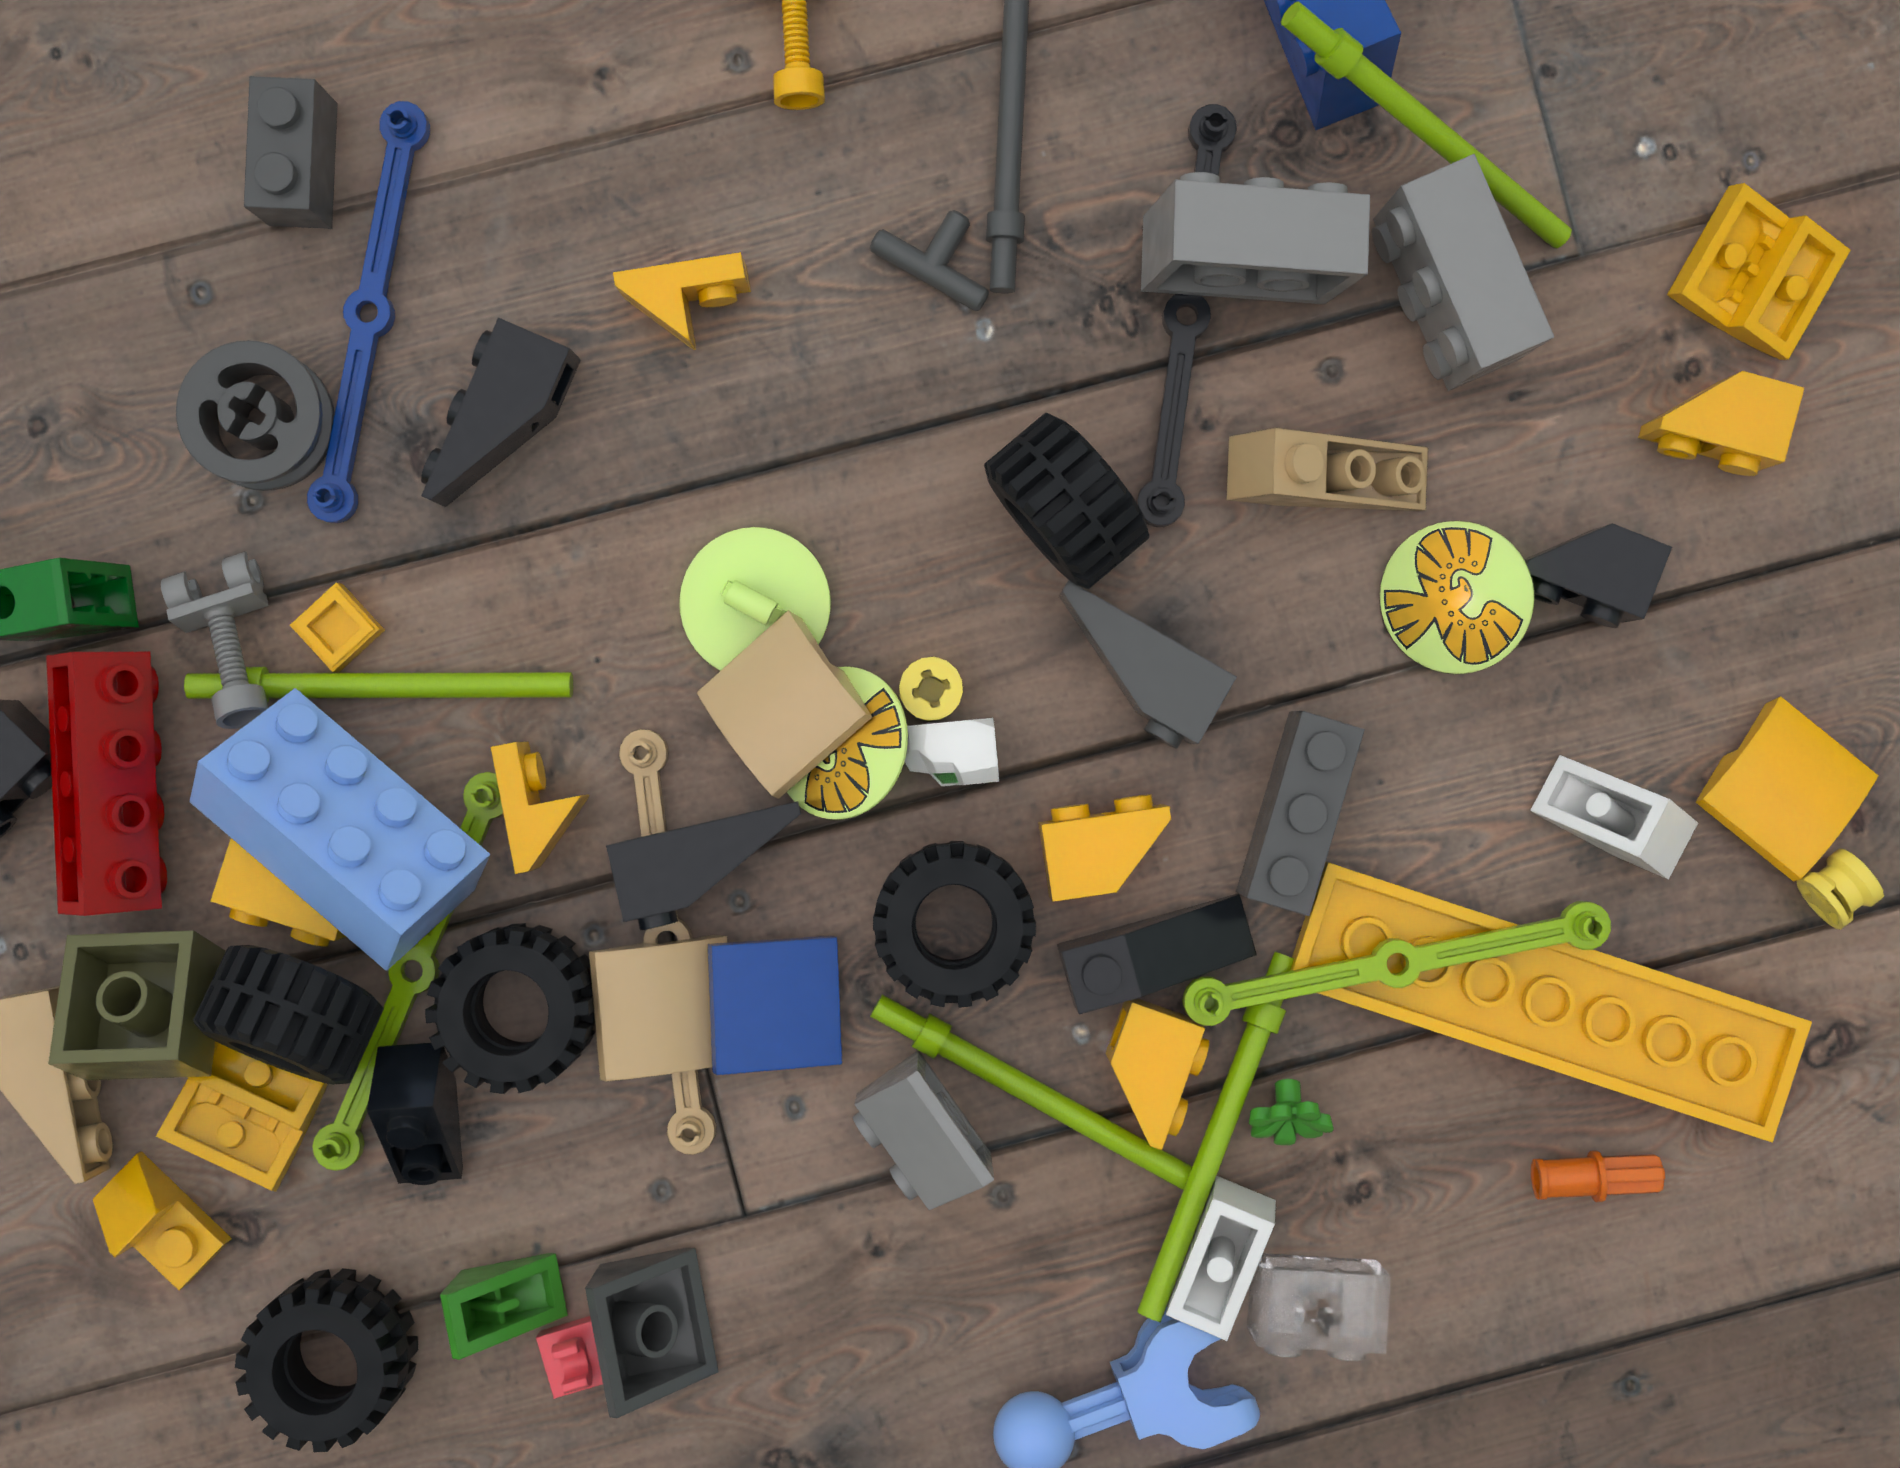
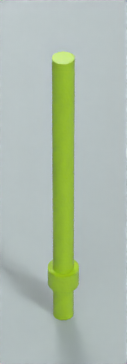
(1343, 57)
(393, 684)
(1261, 1022)
(934, 1037)

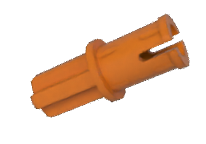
(1597, 1176)

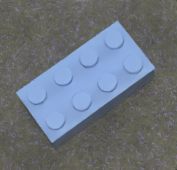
(338, 827)

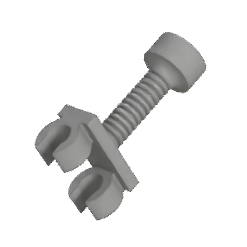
(189, 610)

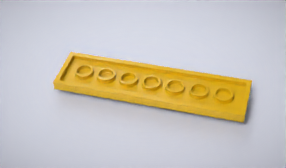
(1564, 1007)

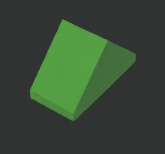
(501, 1302)

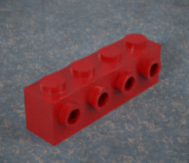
(105, 782)

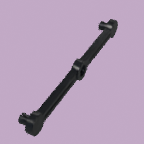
(1161, 499)

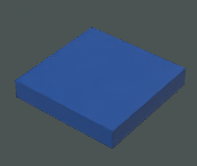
(774, 1004)

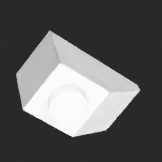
(1615, 816)
(1222, 1258)

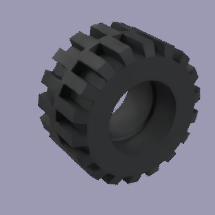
(1067, 500)
(964, 978)
(288, 1014)
(472, 1039)
(291, 1395)

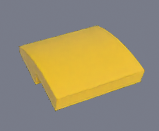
(1758, 272)
(1787, 789)
(244, 1116)

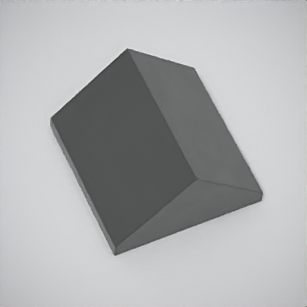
(650, 1328)

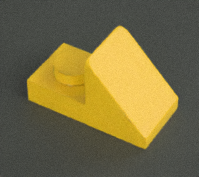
(666, 289)
(530, 825)
(158, 1220)

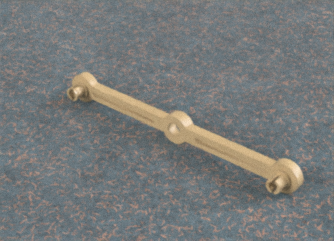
(644, 756)

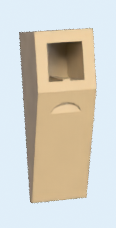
(1325, 471)
(51, 1101)

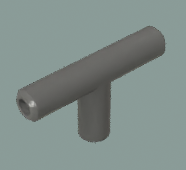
(932, 265)

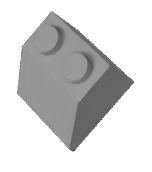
(923, 1133)

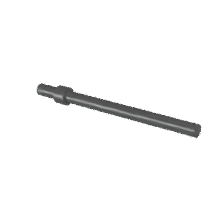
(1006, 223)

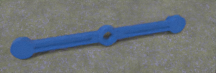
(405, 131)

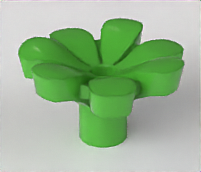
(1289, 1116)

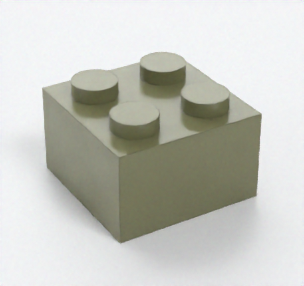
(132, 1005)

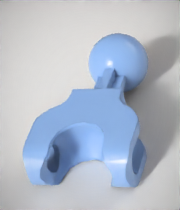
(1148, 1391)

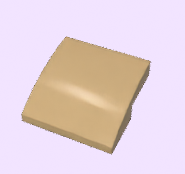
(783, 705)
(652, 1008)

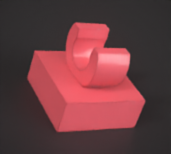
(570, 1357)

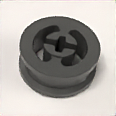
(216, 391)

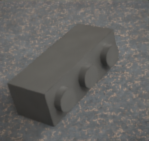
(1300, 811)

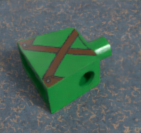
(39, 603)

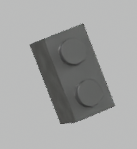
(290, 152)

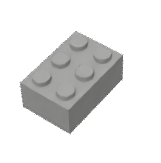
(1255, 240)
(1460, 274)

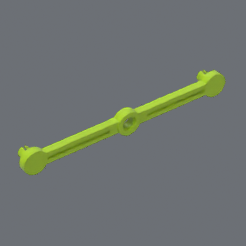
(1580, 925)
(341, 1141)

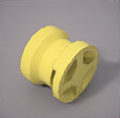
(927, 696)
(1840, 888)

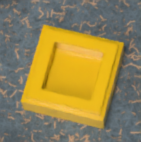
(337, 627)

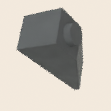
(1156, 674)

